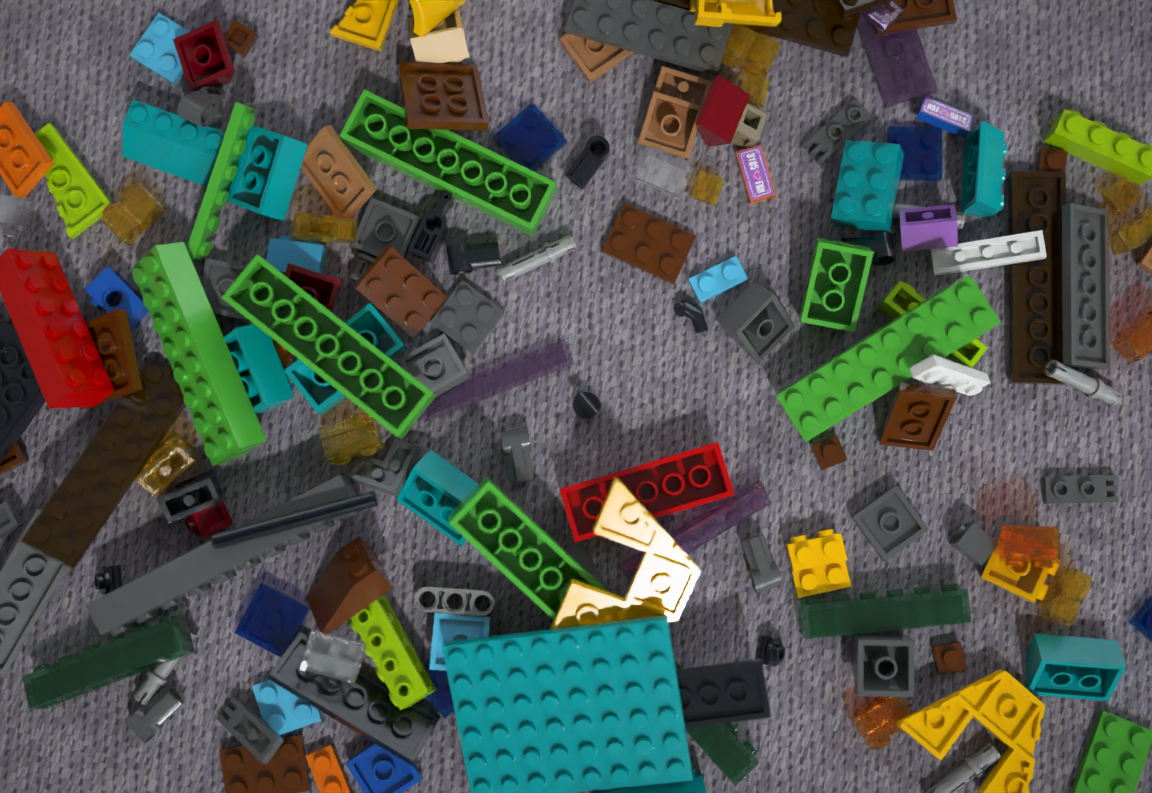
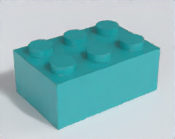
(867, 185)

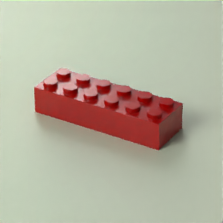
(52, 330)
(660, 487)

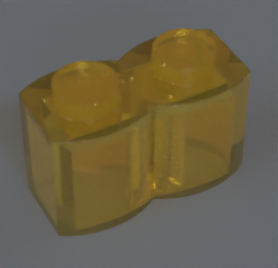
(750, 51)
(132, 213)
(324, 228)
(1132, 233)
(1063, 600)

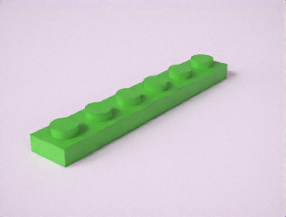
(223, 172)

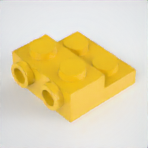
(817, 563)
(1023, 581)

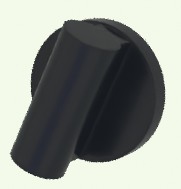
(586, 405)
(108, 579)
(771, 651)

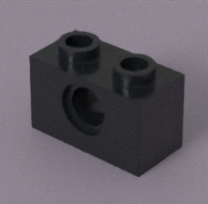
(190, 496)

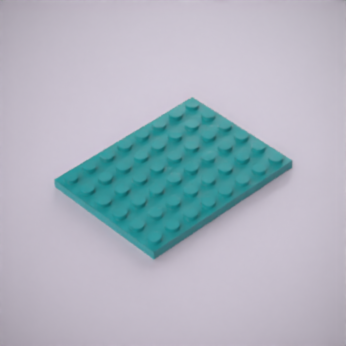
(570, 708)

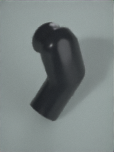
(694, 312)

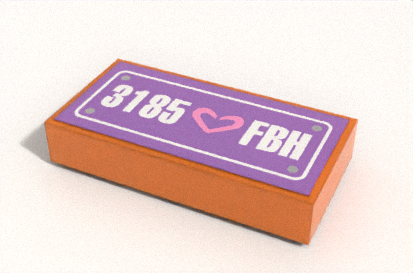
(755, 174)

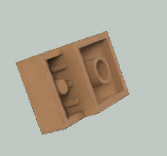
(674, 112)

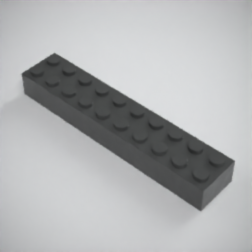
(197, 569)

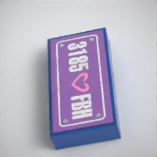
(944, 117)

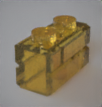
(350, 438)
(166, 464)

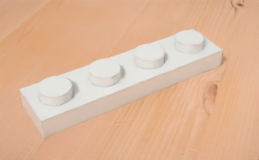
(989, 253)
(950, 375)

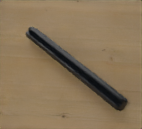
(294, 520)

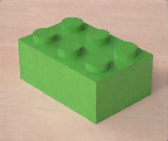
(835, 284)

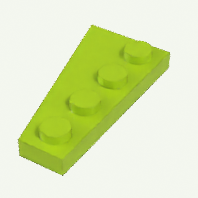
(73, 187)

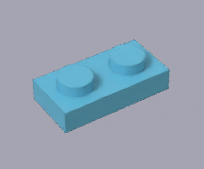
(717, 279)

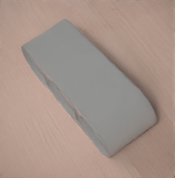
(442, 601)

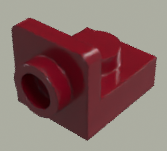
(208, 520)

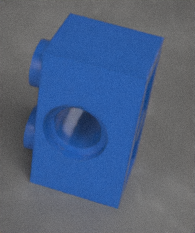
(110, 285)

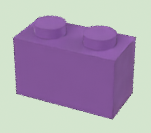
(928, 228)

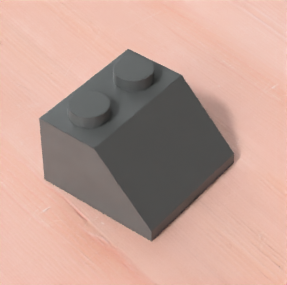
(756, 321)
(883, 664)

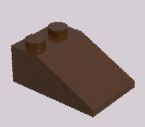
(347, 585)

